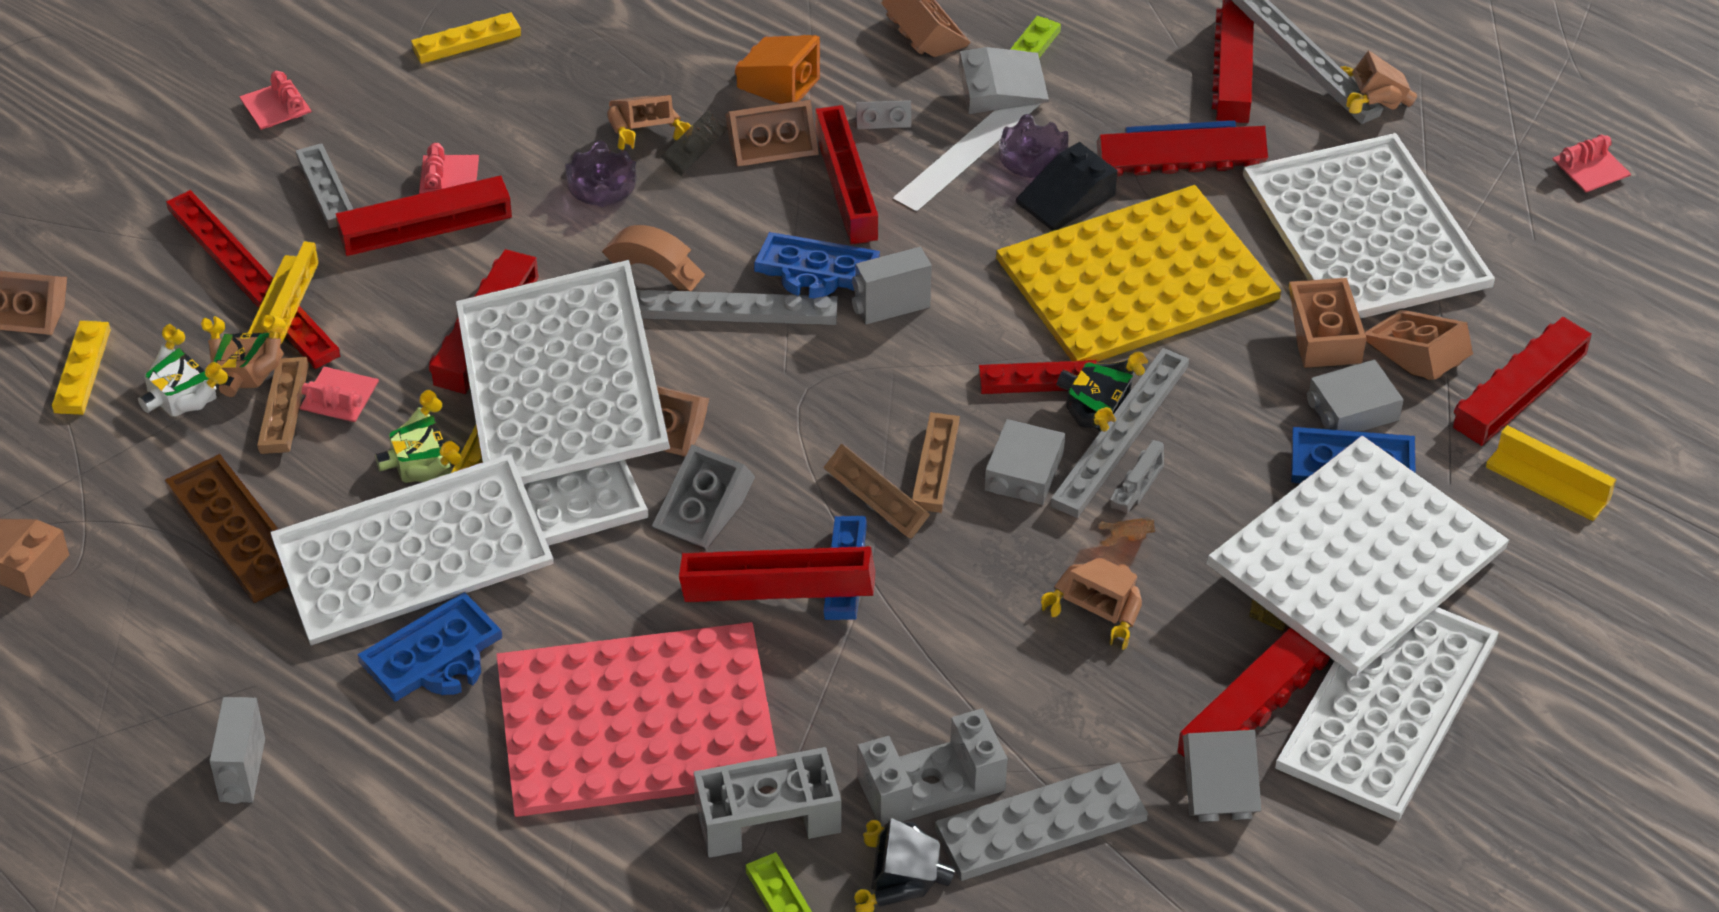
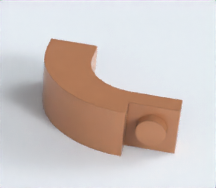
(657, 249)

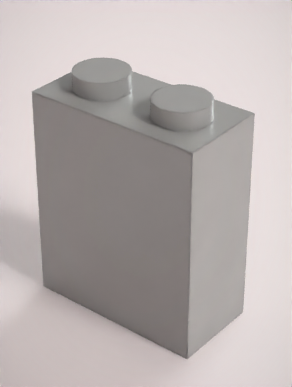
(892, 285)
(1355, 398)
(1024, 461)
(237, 750)
(1222, 774)

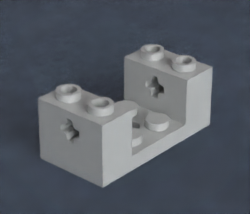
(967, 768)
(731, 797)

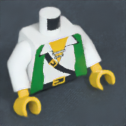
(177, 380)

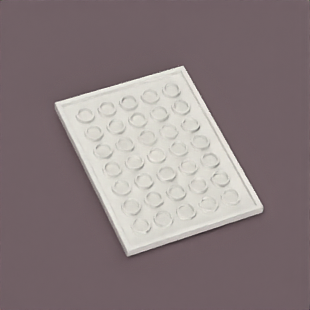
(1369, 219)
(562, 373)
(1357, 554)

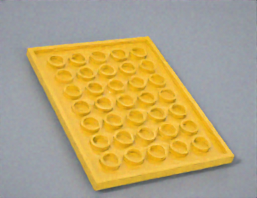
(1137, 275)

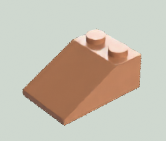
(1327, 323)
(1422, 342)
(29, 553)

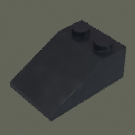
(1069, 187)

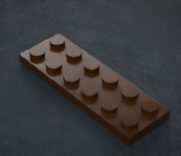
(231, 524)

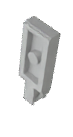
(1140, 478)

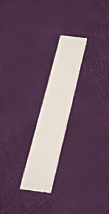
(960, 156)

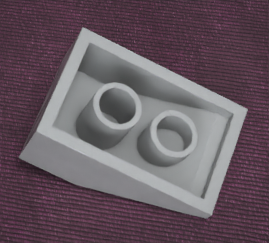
(1001, 79)
(703, 497)

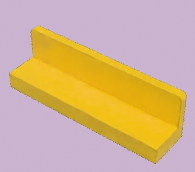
(288, 288)
(1551, 473)

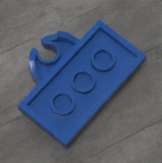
(810, 263)
(1316, 447)
(433, 650)

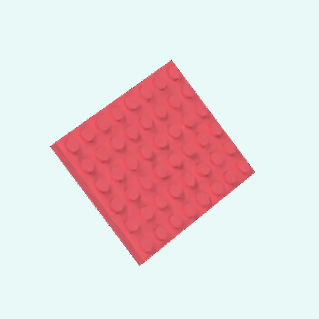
(631, 716)

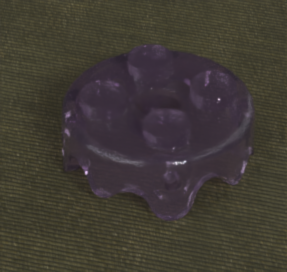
(1026, 137)
(601, 165)

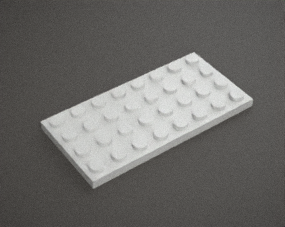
(411, 548)
(1380, 729)

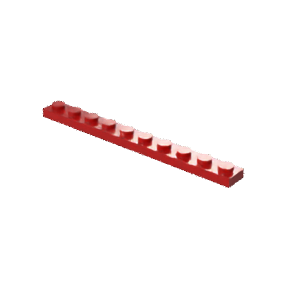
(248, 274)

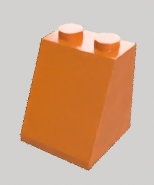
(781, 68)

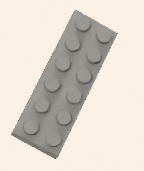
(1040, 821)

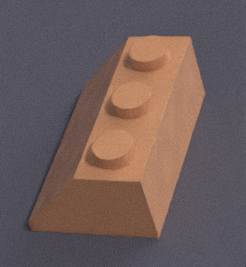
(926, 26)
(772, 133)
(31, 302)
(683, 418)

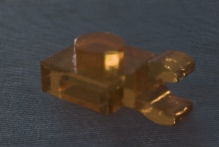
(1134, 529)

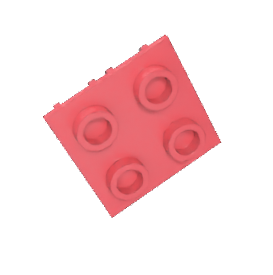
(275, 103)
(1591, 163)
(446, 171)
(338, 394)

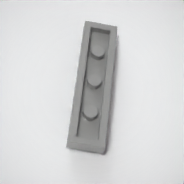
(323, 182)

